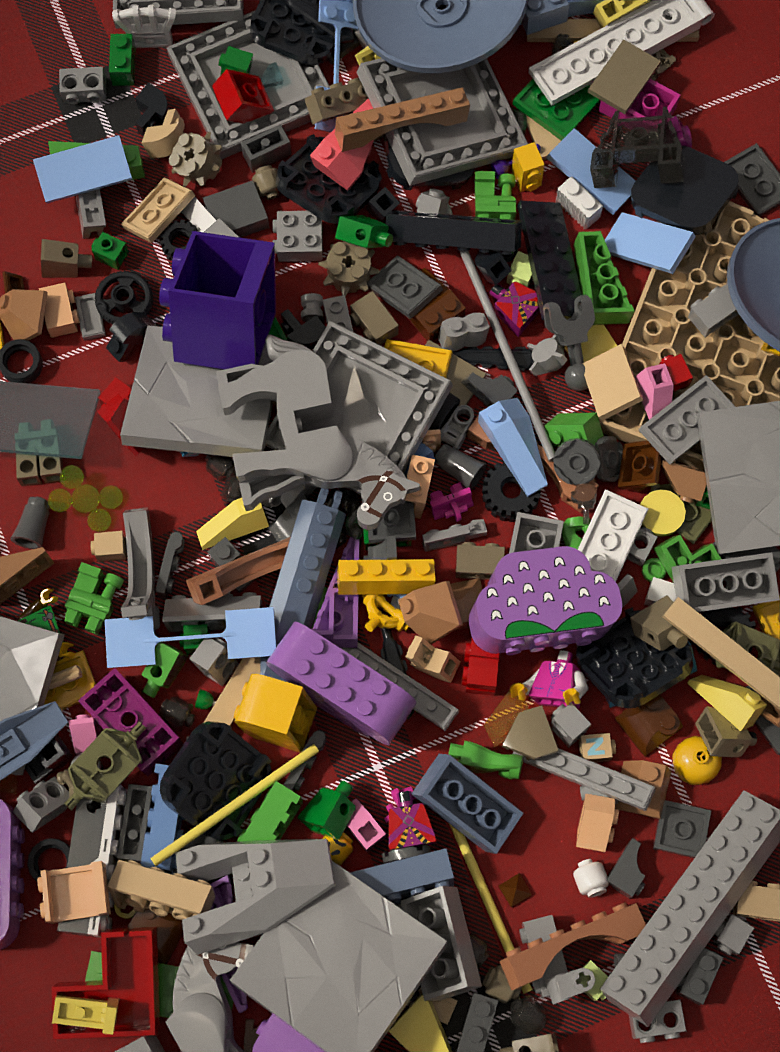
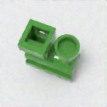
(492, 205)
(87, 603)

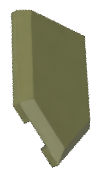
(696, 517)

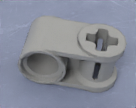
(455, 431)
(565, 987)

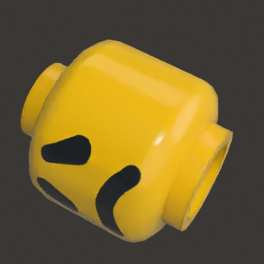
(340, 848)

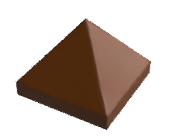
(12, 281)
(515, 890)

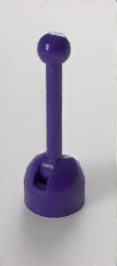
(502, 167)

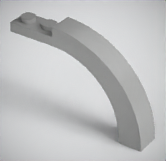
(141, 568)

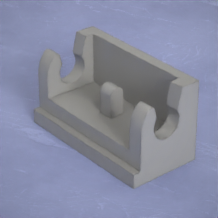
(90, 212)

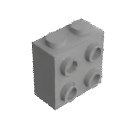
(298, 236)

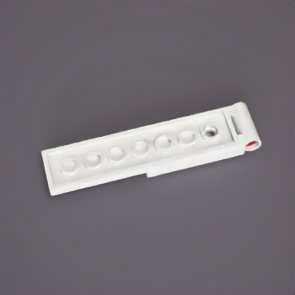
(647, 28)

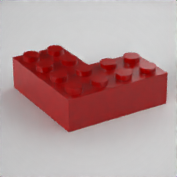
(127, 974)

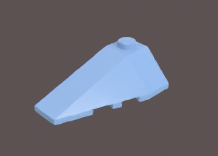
(514, 439)

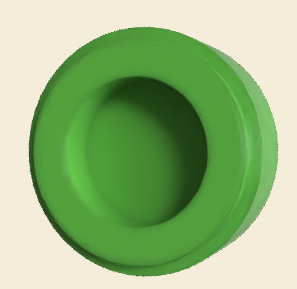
(653, 568)

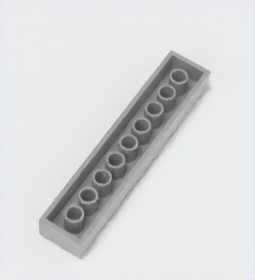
(694, 909)

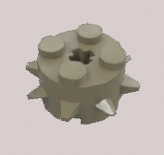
(195, 158)
(348, 279)

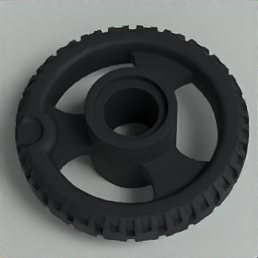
(125, 279)

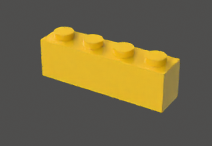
(384, 576)

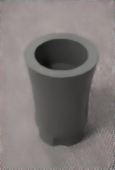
(460, 466)
(32, 524)

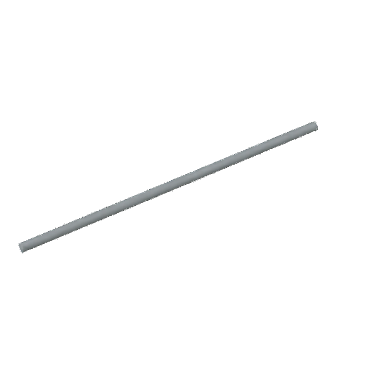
(506, 350)

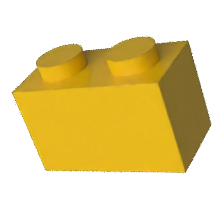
(527, 167)

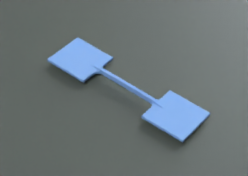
(340, 15)
(247, 635)

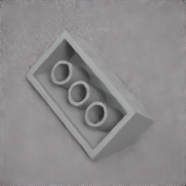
(185, 611)

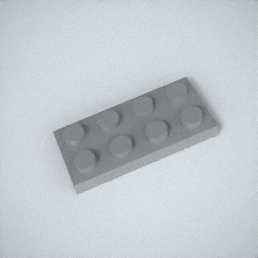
(676, 426)

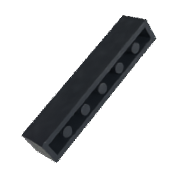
(455, 231)

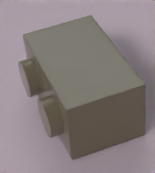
(373, 319)
(477, 561)

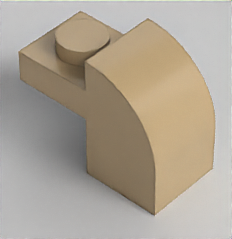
(161, 139)
(432, 660)

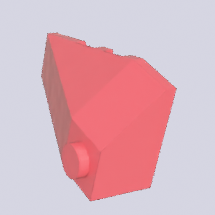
(338, 165)

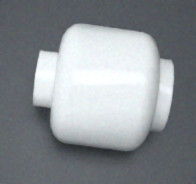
(591, 878)

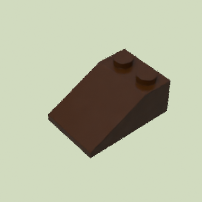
(440, 308)

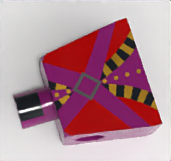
(515, 306)
(409, 824)

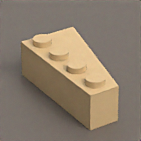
(159, 891)

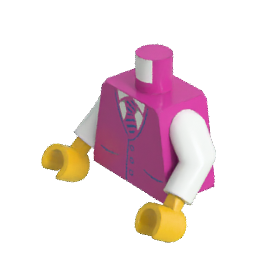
(554, 683)

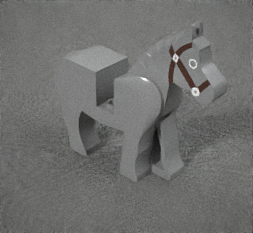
(316, 457)
(200, 1007)

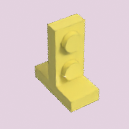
(86, 1012)

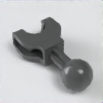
(572, 333)

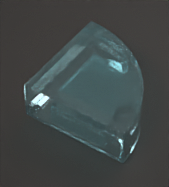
(272, 76)

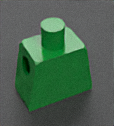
(369, 235)
(329, 811)

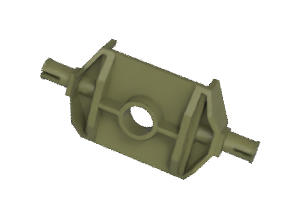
(766, 645)
(99, 784)

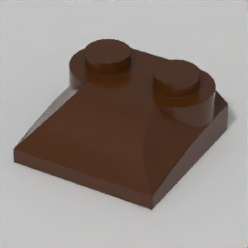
(639, 466)
(649, 724)
(168, 931)

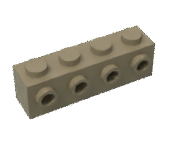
(336, 101)

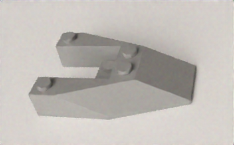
(269, 885)

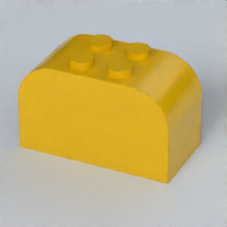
(275, 712)

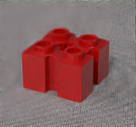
(482, 670)

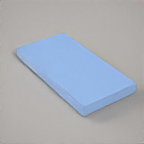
(574, 160)
(82, 169)
(648, 242)

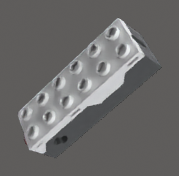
(94, 840)

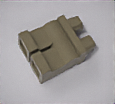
(34, 468)

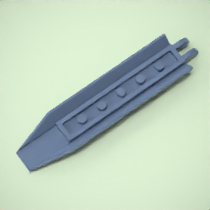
(305, 566)
(27, 734)

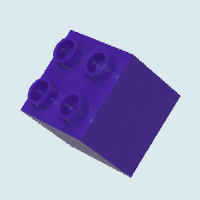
(220, 300)

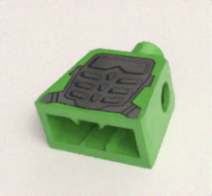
(170, 661)

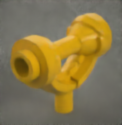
(376, 601)

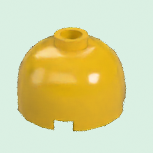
(689, 767)

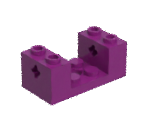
(114, 699)

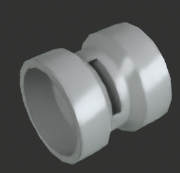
(311, 306)

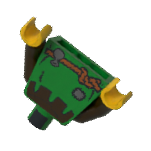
(42, 616)

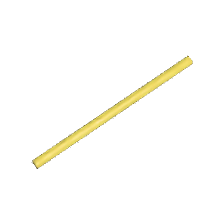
(234, 805)
(485, 895)

